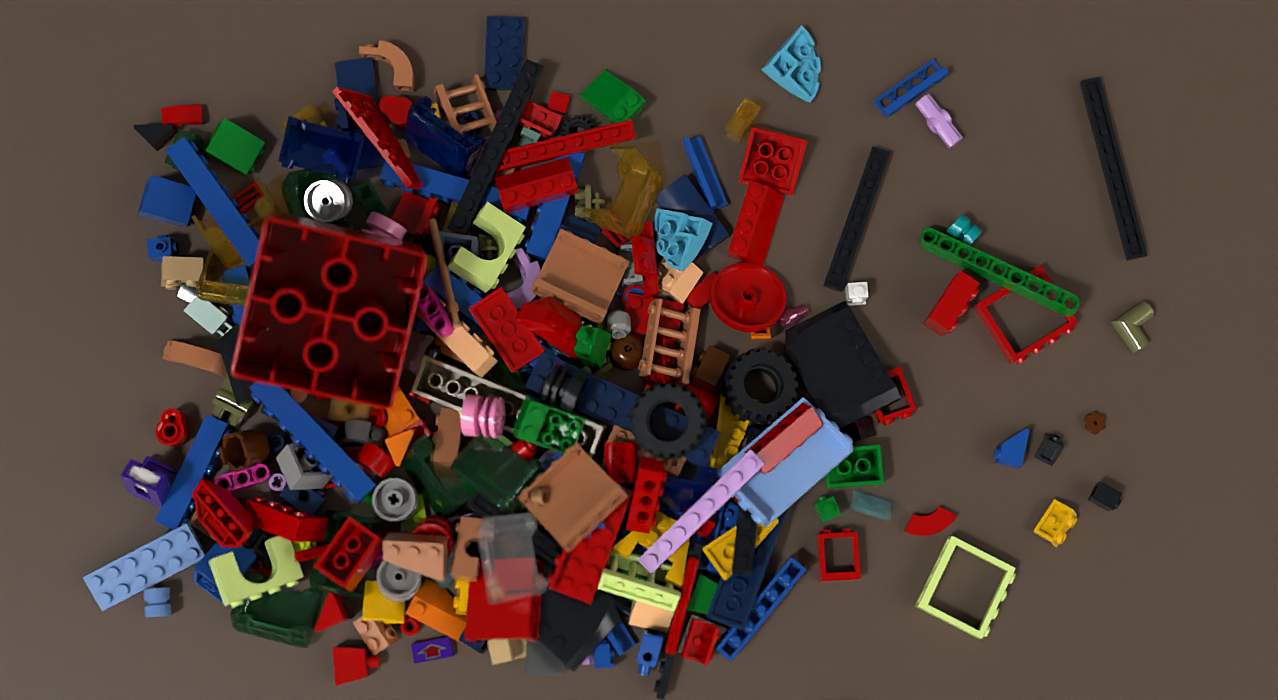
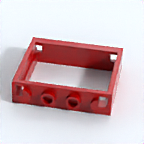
(997, 334)

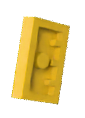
(1056, 523)

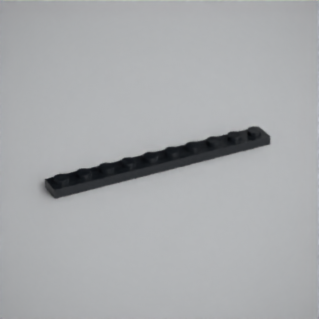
(496, 147)
(1113, 169)

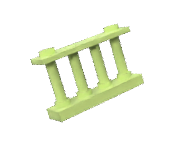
(635, 588)

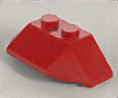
(552, 322)
(222, 514)

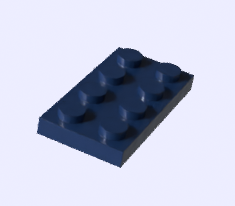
(503, 51)

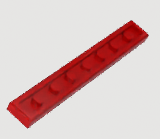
(567, 145)

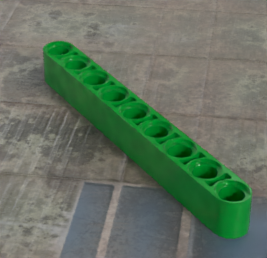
(1004, 279)

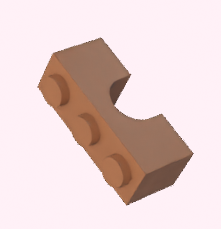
(464, 566)

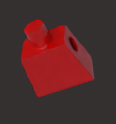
(352, 664)

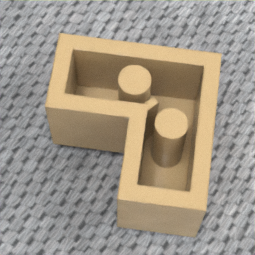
(180, 270)
(506, 650)

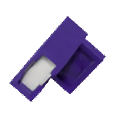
(149, 480)

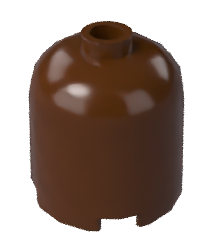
(244, 449)

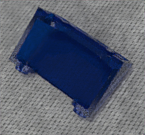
(439, 140)
(321, 149)
(684, 493)

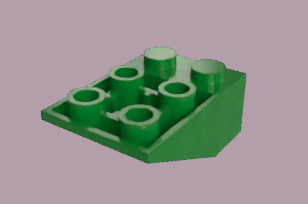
(547, 425)

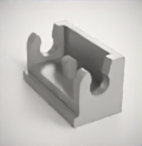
(629, 276)

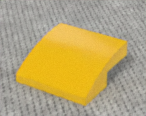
(379, 608)

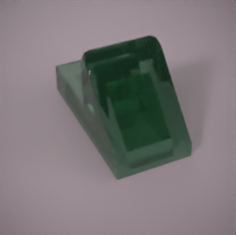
(369, 198)

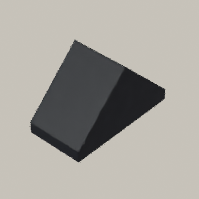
(156, 134)
(860, 430)

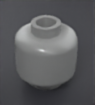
(618, 324)

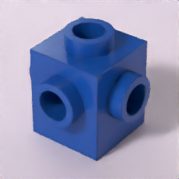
(160, 247)

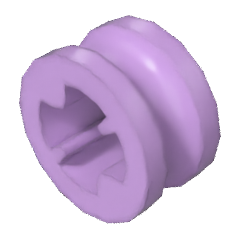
(272, 480)

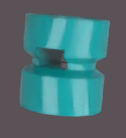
(964, 230)

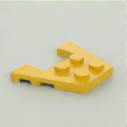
(678, 558)

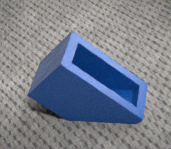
(1012, 451)

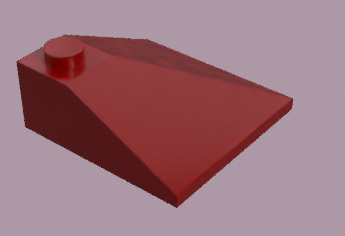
(772, 159)

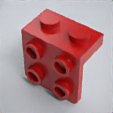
(415, 212)

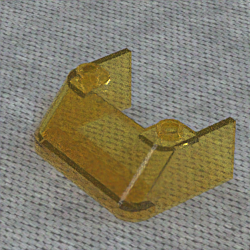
(634, 197)
(221, 244)
(219, 292)

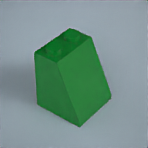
(233, 147)

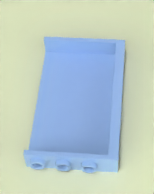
(791, 478)

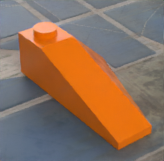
(400, 415)
(435, 609)

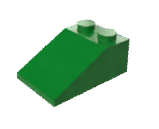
(613, 98)
(858, 469)

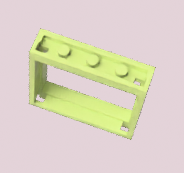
(936, 573)

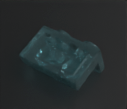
(870, 506)

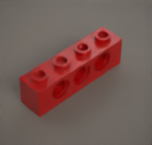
(645, 495)

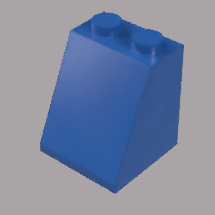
(167, 201)
(203, 574)

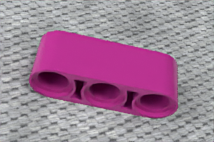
(440, 315)
(253, 478)

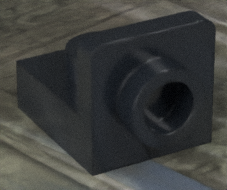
(1049, 449)

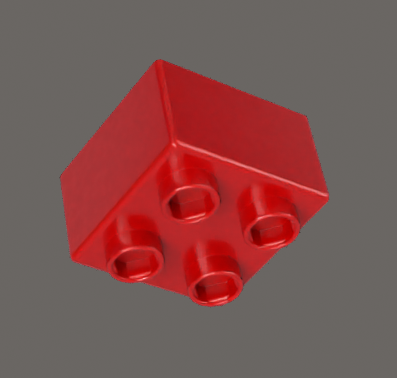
(329, 310)

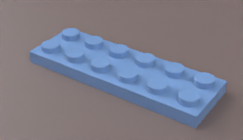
(145, 566)

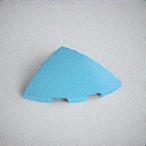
(796, 65)
(679, 237)

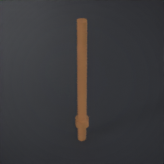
(452, 306)

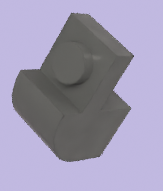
(360, 432)

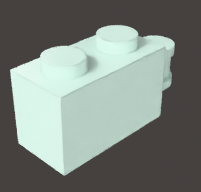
(209, 316)

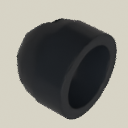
(433, 351)

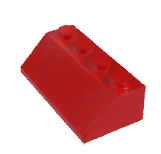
(536, 185)
(755, 224)

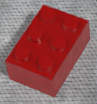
(952, 304)
(349, 554)

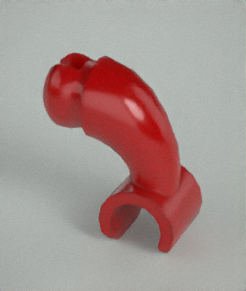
(265, 572)

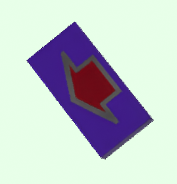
(432, 650)

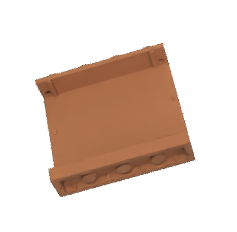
(580, 276)
(577, 497)

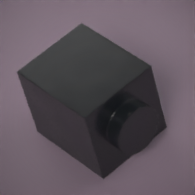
(1105, 497)

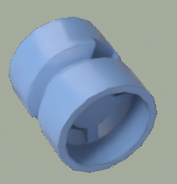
(157, 602)

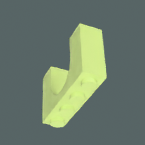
(506, 233)
(236, 588)

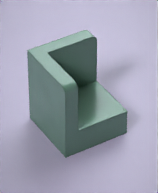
(529, 136)

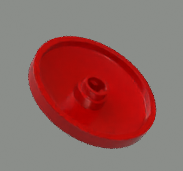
(748, 297)

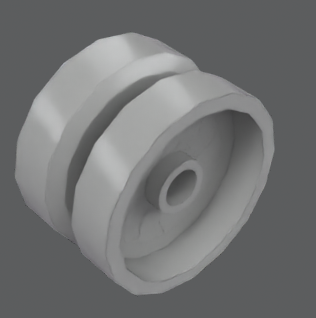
(328, 200)
(383, 500)
(395, 589)

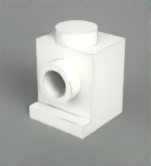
(856, 293)

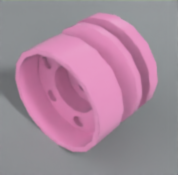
(384, 226)
(483, 416)

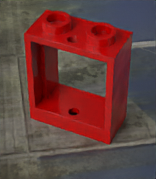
(905, 413)
(844, 533)

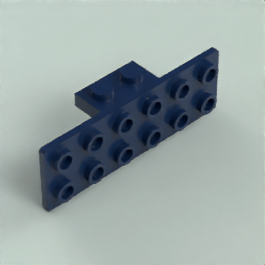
(359, 77)

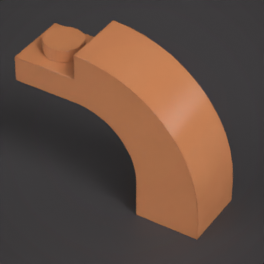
(403, 72)
(194, 357)

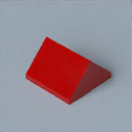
(333, 613)

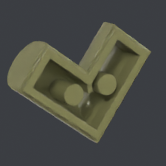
(1128, 325)

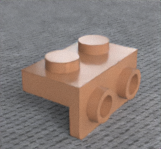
(376, 634)

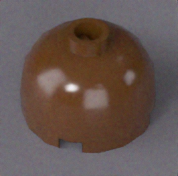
(627, 360)

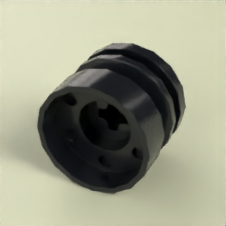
(564, 388)

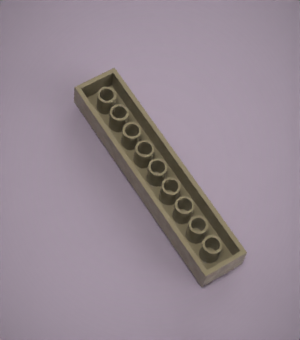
(451, 383)

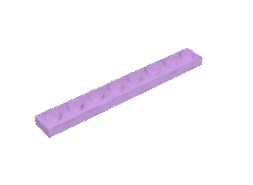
(701, 511)

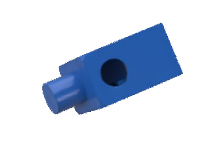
(651, 643)

